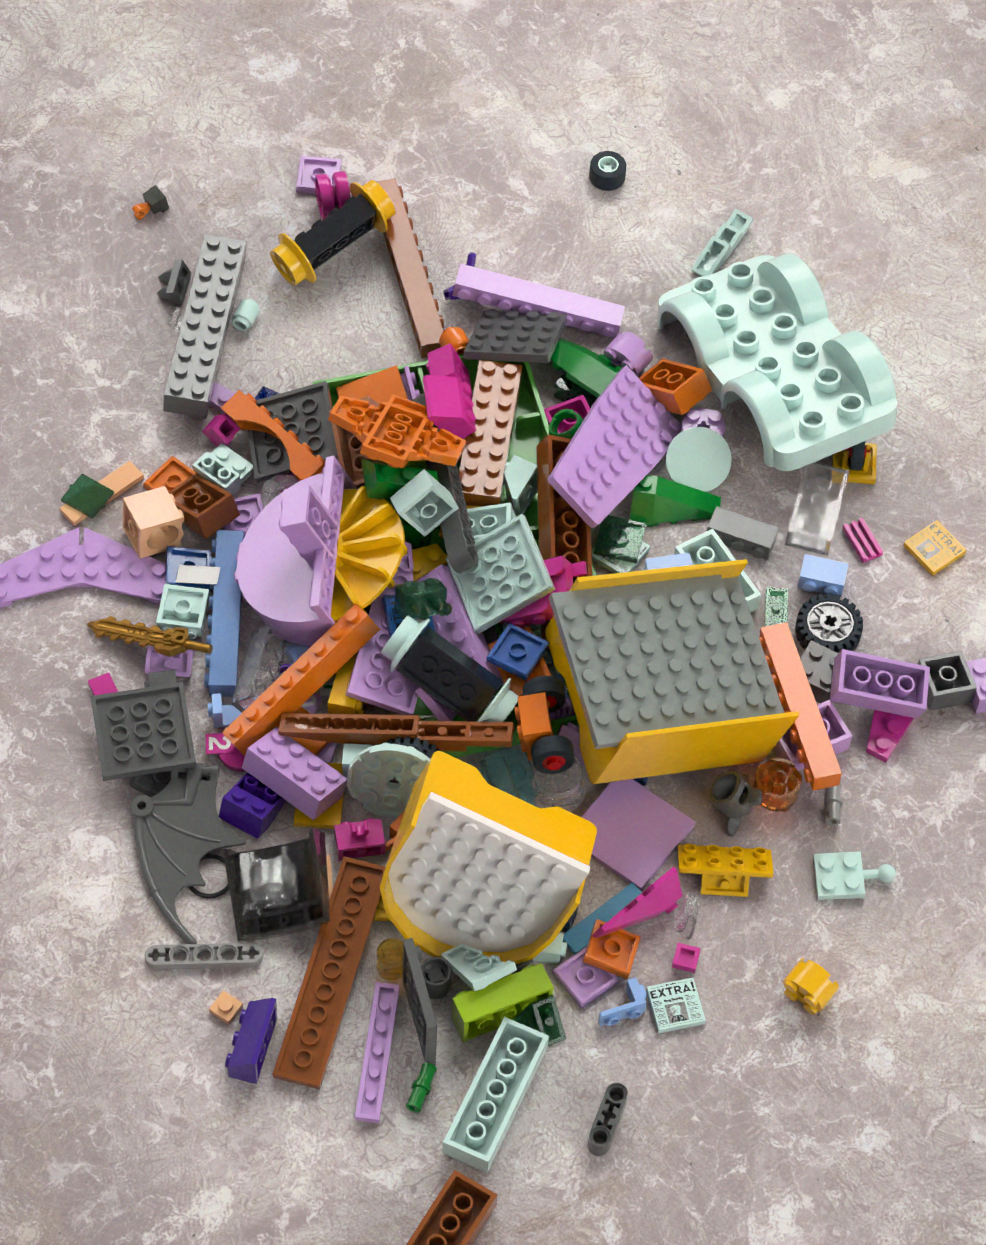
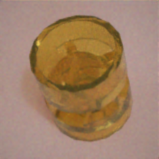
(390, 959)

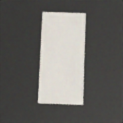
(198, 574)

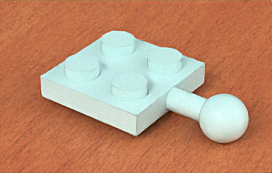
(843, 876)

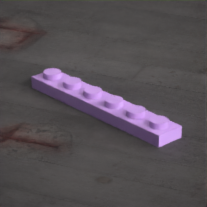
(377, 1053)

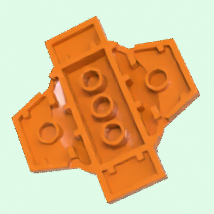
(396, 431)

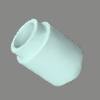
(245, 315)

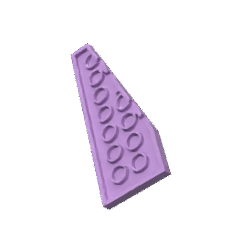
(371, 674)

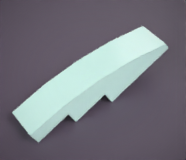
(722, 244)

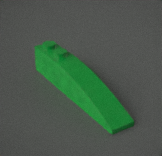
(584, 367)

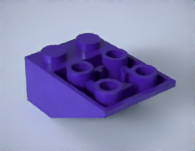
(250, 806)

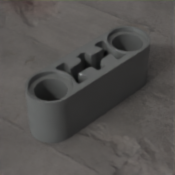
(607, 1105)

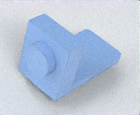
(222, 714)
(632, 1010)

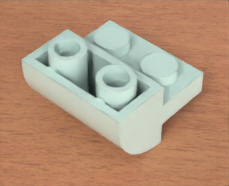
(224, 468)

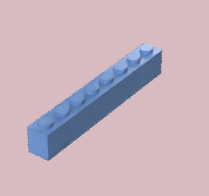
(225, 617)

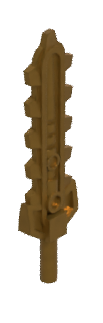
(165, 642)

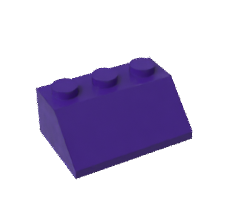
(252, 1040)

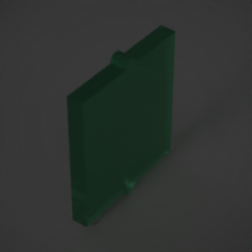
(87, 496)

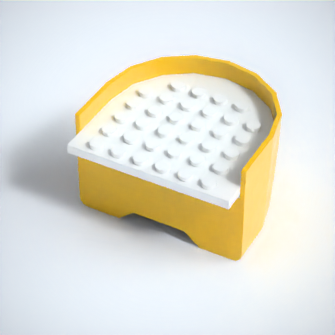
(483, 866)

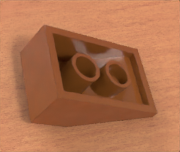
(204, 505)

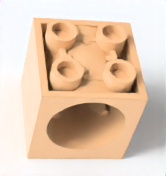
(152, 521)

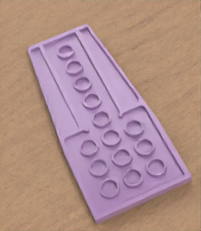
(613, 448)

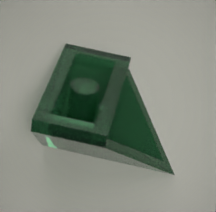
(543, 1017)

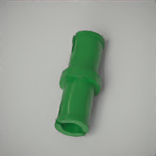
(421, 1087)

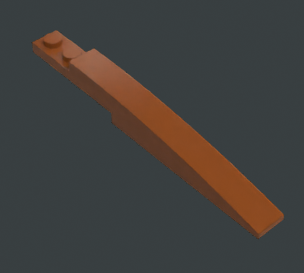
(380, 728)

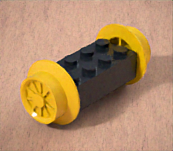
(363, 211)

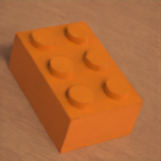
(676, 385)

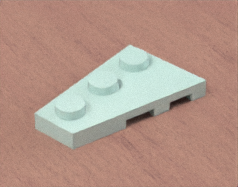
(476, 968)

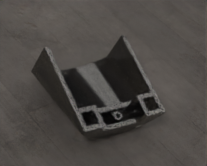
(304, 913)

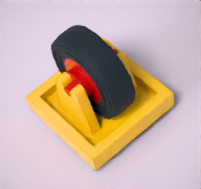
(859, 461)

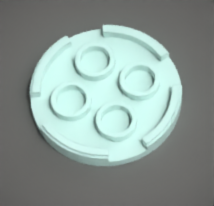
(698, 458)

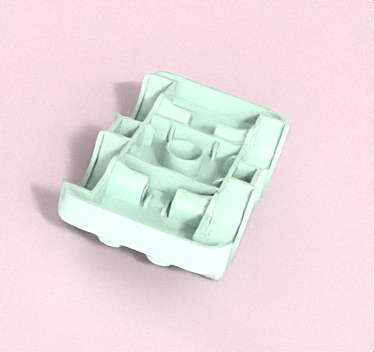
(770, 340)

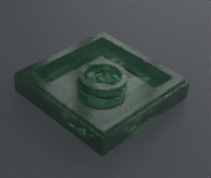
(620, 539)

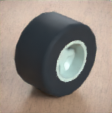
(607, 170)

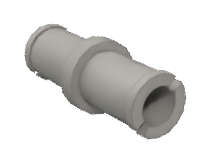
(833, 803)

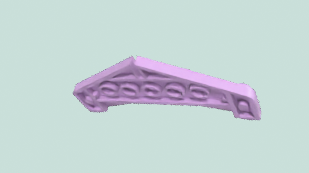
(95, 564)

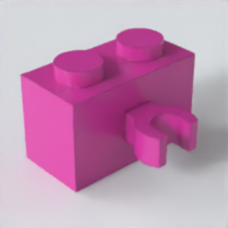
(359, 838)

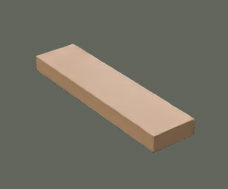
(118, 481)

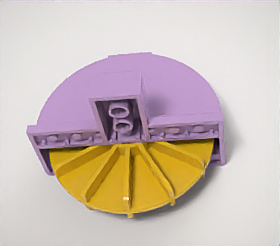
(318, 554)

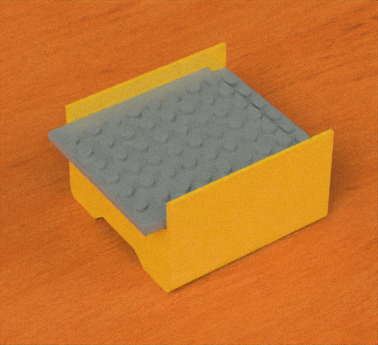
(665, 671)

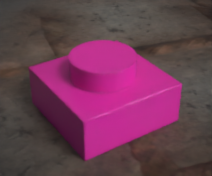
(686, 957)

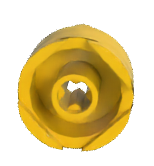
(810, 986)

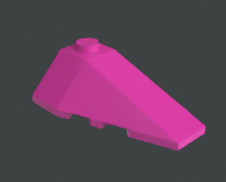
(651, 903)

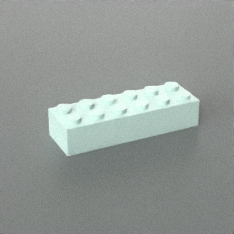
(495, 1094)

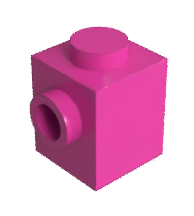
(221, 430)

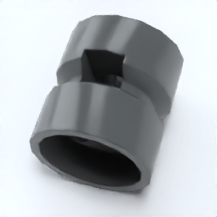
(437, 977)

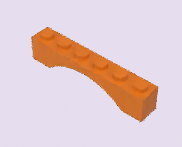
(249, 416)

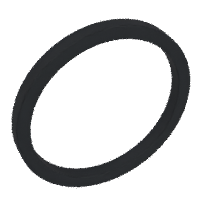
(213, 895)

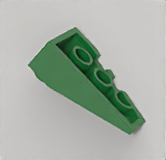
(664, 501)

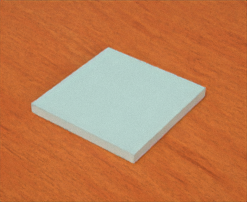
(506, 577)

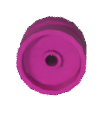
(329, 195)

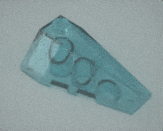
(510, 773)

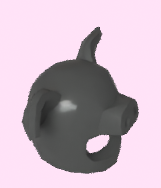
(734, 798)

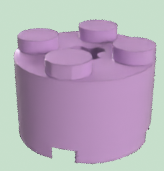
(629, 351)
(704, 418)

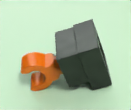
(154, 200)

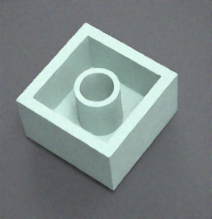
(424, 503)

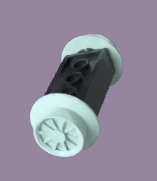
(448, 673)

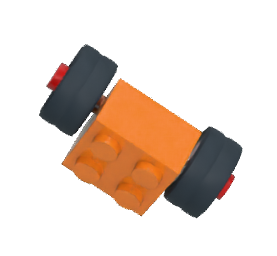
(547, 751)

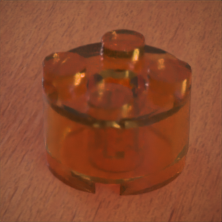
(779, 784)

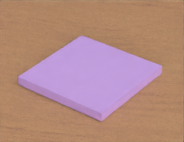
(635, 831)

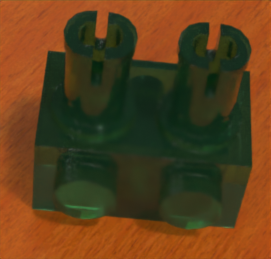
(421, 599)

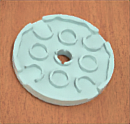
(372, 770)

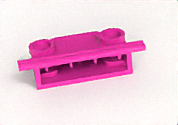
(540, 611)

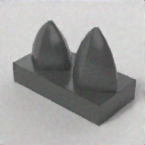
(177, 280)

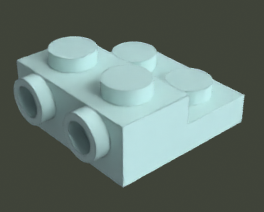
(183, 608)

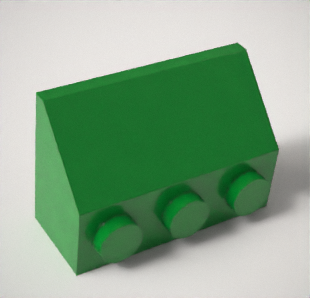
(384, 481)

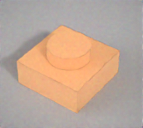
(226, 1007)

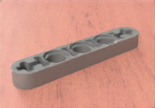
(214, 961)

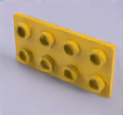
(725, 869)

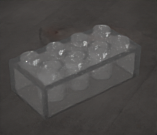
(817, 508)

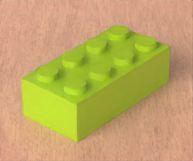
(484, 1009)

